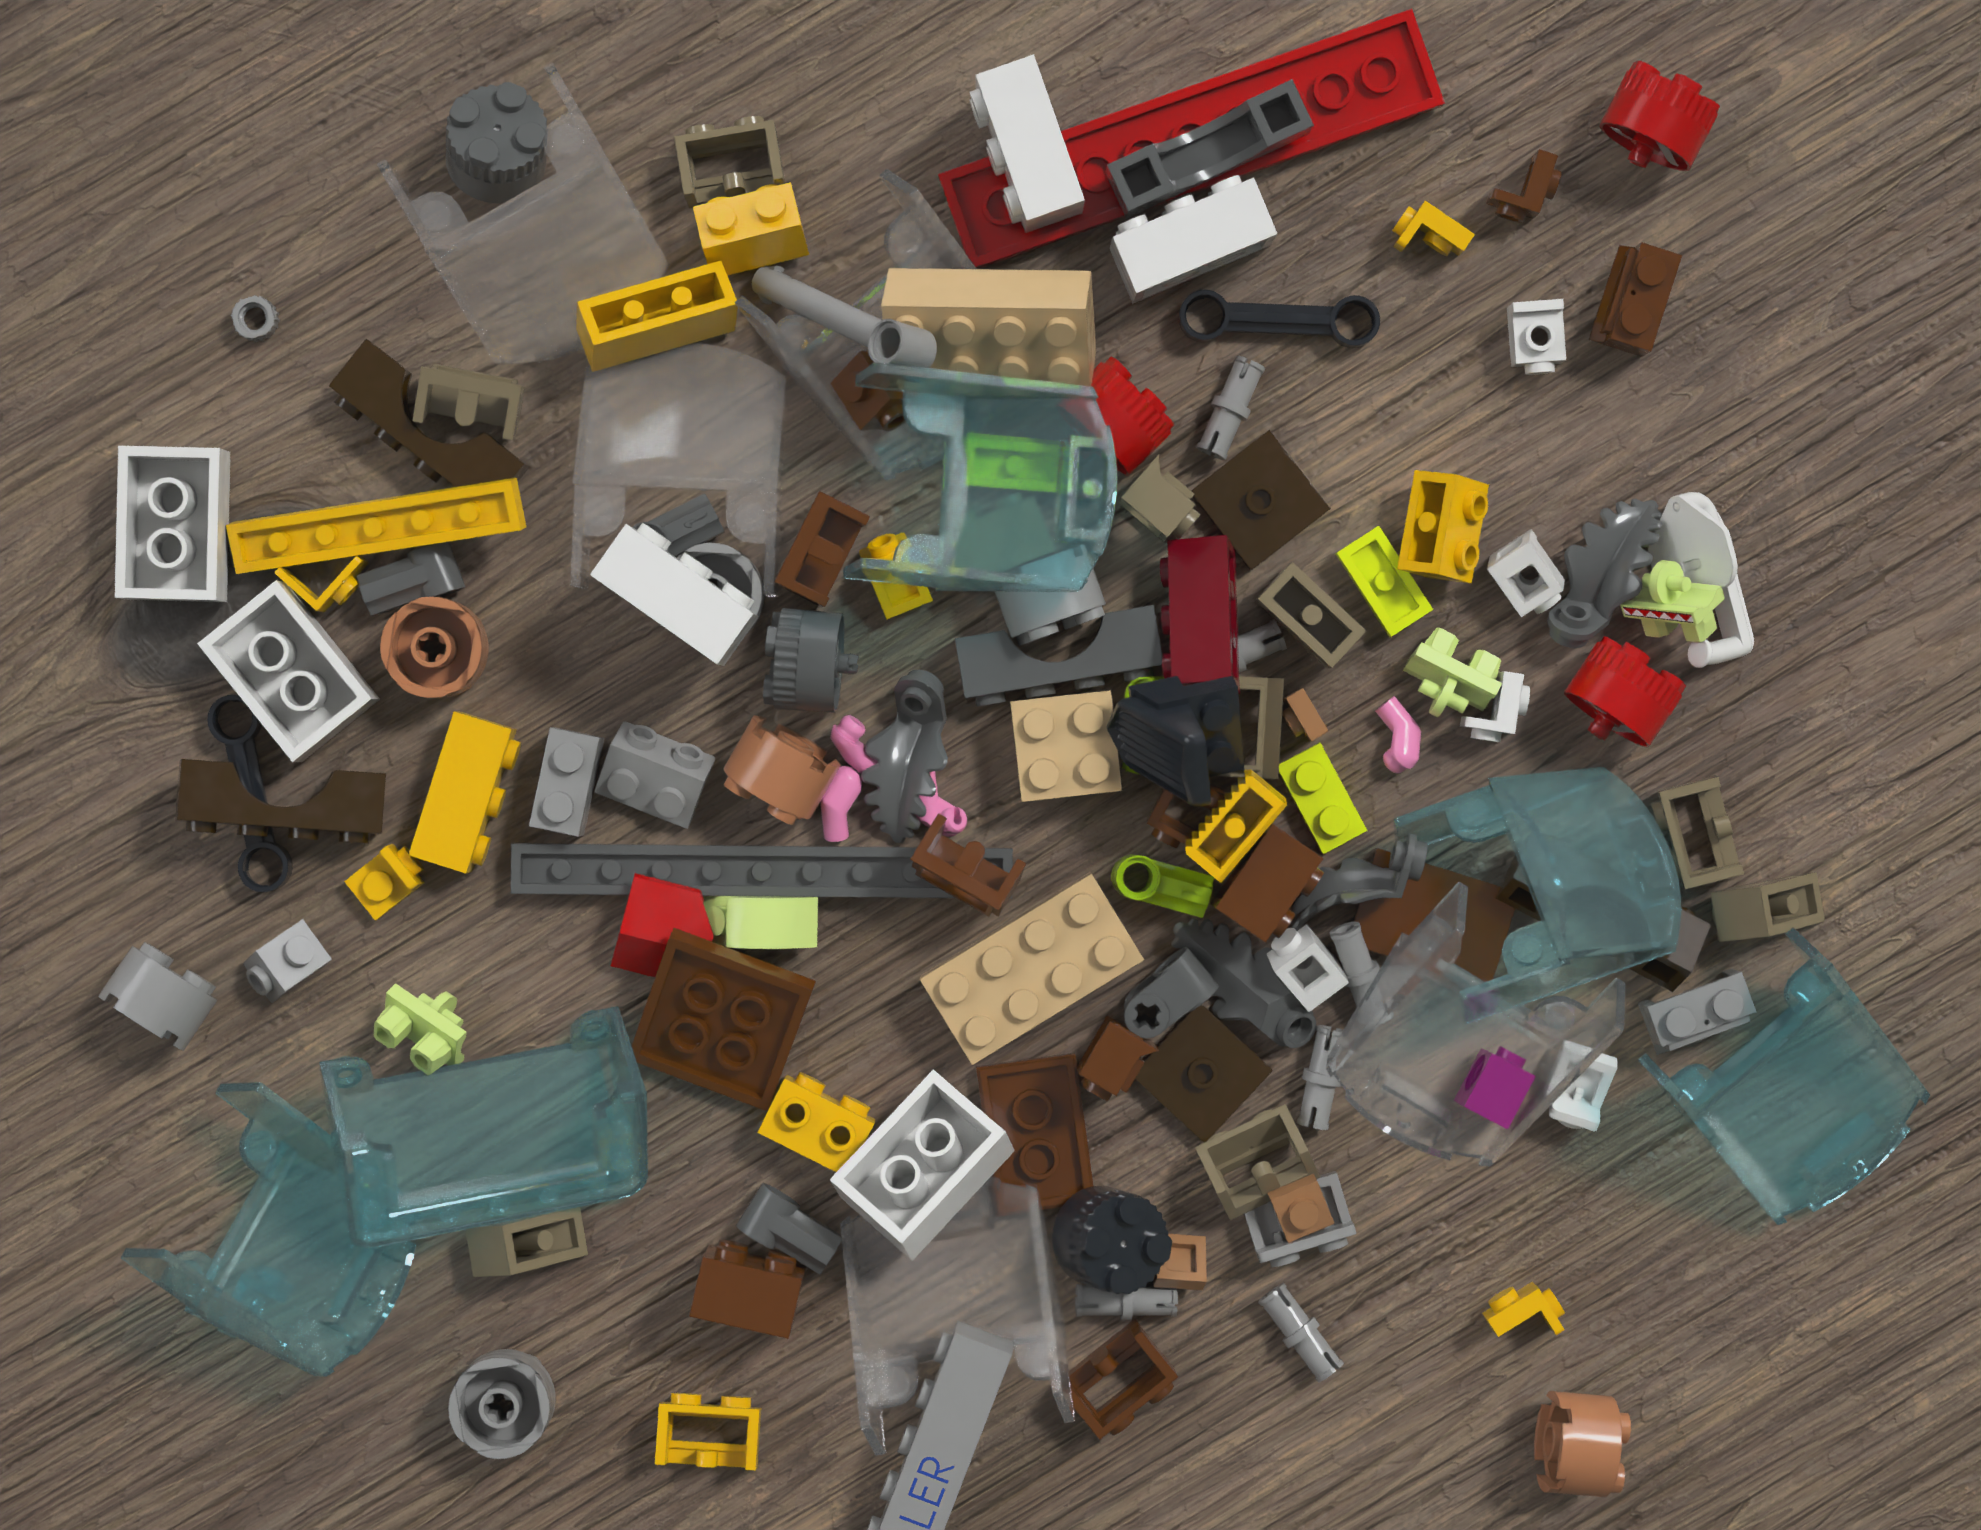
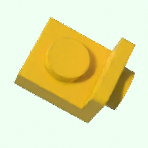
(1441, 231)
(894, 597)
(386, 880)

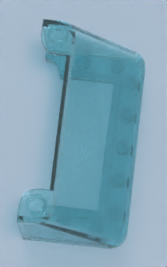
(488, 1135)

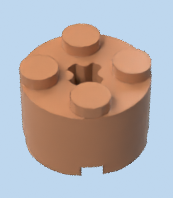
(413, 667)
(779, 770)
(1581, 1444)

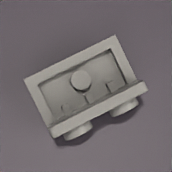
(654, 774)
(1270, 1240)

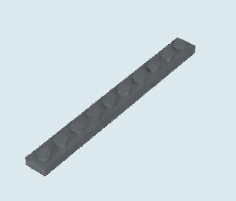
(727, 869)

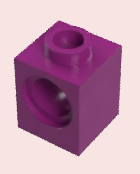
(1495, 1086)

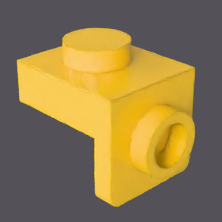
(1513, 1307)

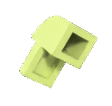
(763, 921)

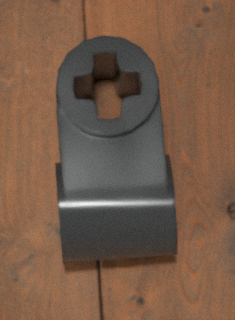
(1175, 988)

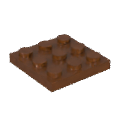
(721, 1019)

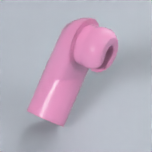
(1405, 737)
(846, 739)
(837, 802)
(955, 816)

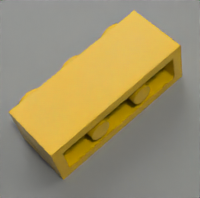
(656, 316)
(465, 793)

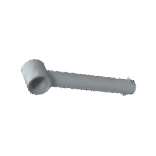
(886, 339)

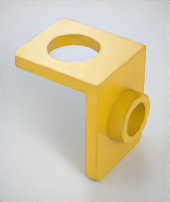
(339, 590)

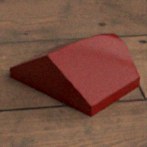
(649, 918)

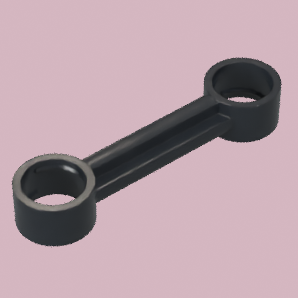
(1279, 318)
(244, 756)

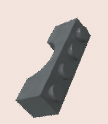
(1209, 150)
(1124, 643)

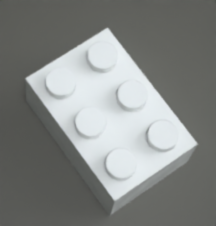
(1026, 144)
(1192, 237)
(172, 523)
(676, 592)
(288, 671)
(922, 1165)

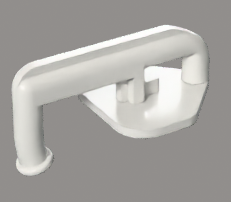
(1704, 550)

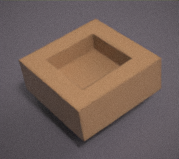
(1302, 716)
(1300, 1208)
(1186, 1264)

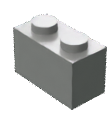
(566, 781)

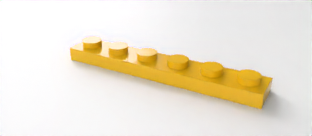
(376, 526)

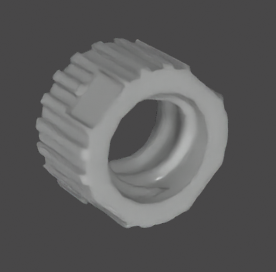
(267, 329)

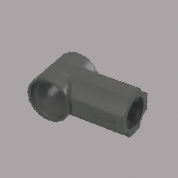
(687, 525)
(424, 573)
(778, 1222)

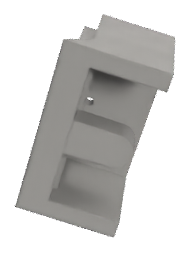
(1698, 1012)

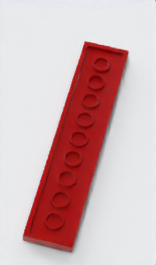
(1345, 82)

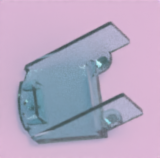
(1021, 482)
(1592, 870)
(1804, 1100)
(287, 1262)

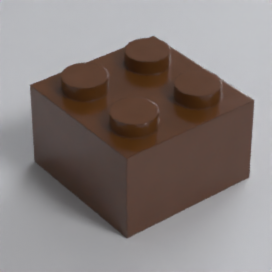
(1269, 883)
(748, 1289)

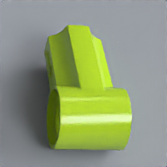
(1166, 885)

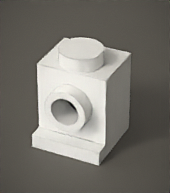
(1522, 320)
(1522, 593)
(1306, 966)

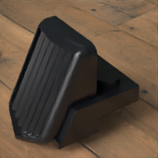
(1180, 734)

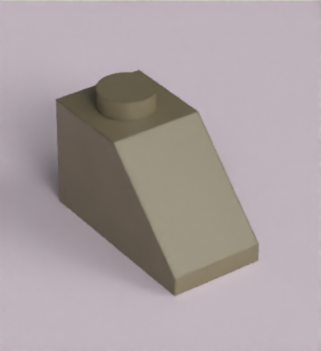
(1767, 907)
(526, 1243)

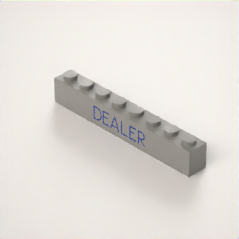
(947, 1430)

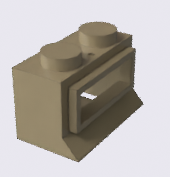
(707, 141)
(469, 397)
(1160, 502)
(1267, 726)
(1717, 827)
(1247, 1143)

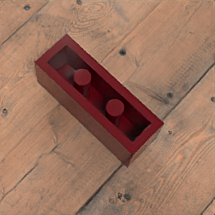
(1200, 610)

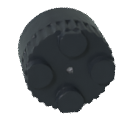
(1110, 1239)

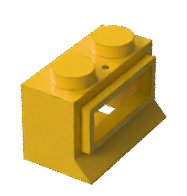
(707, 1453)

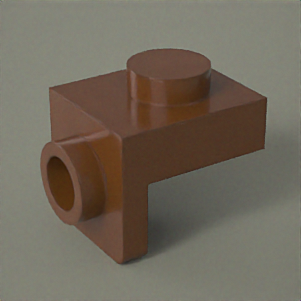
(1539, 183)
(868, 406)

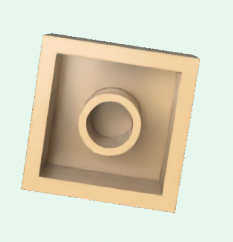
(1065, 746)

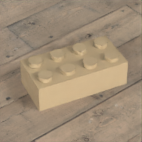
(1001, 320)
(1031, 968)

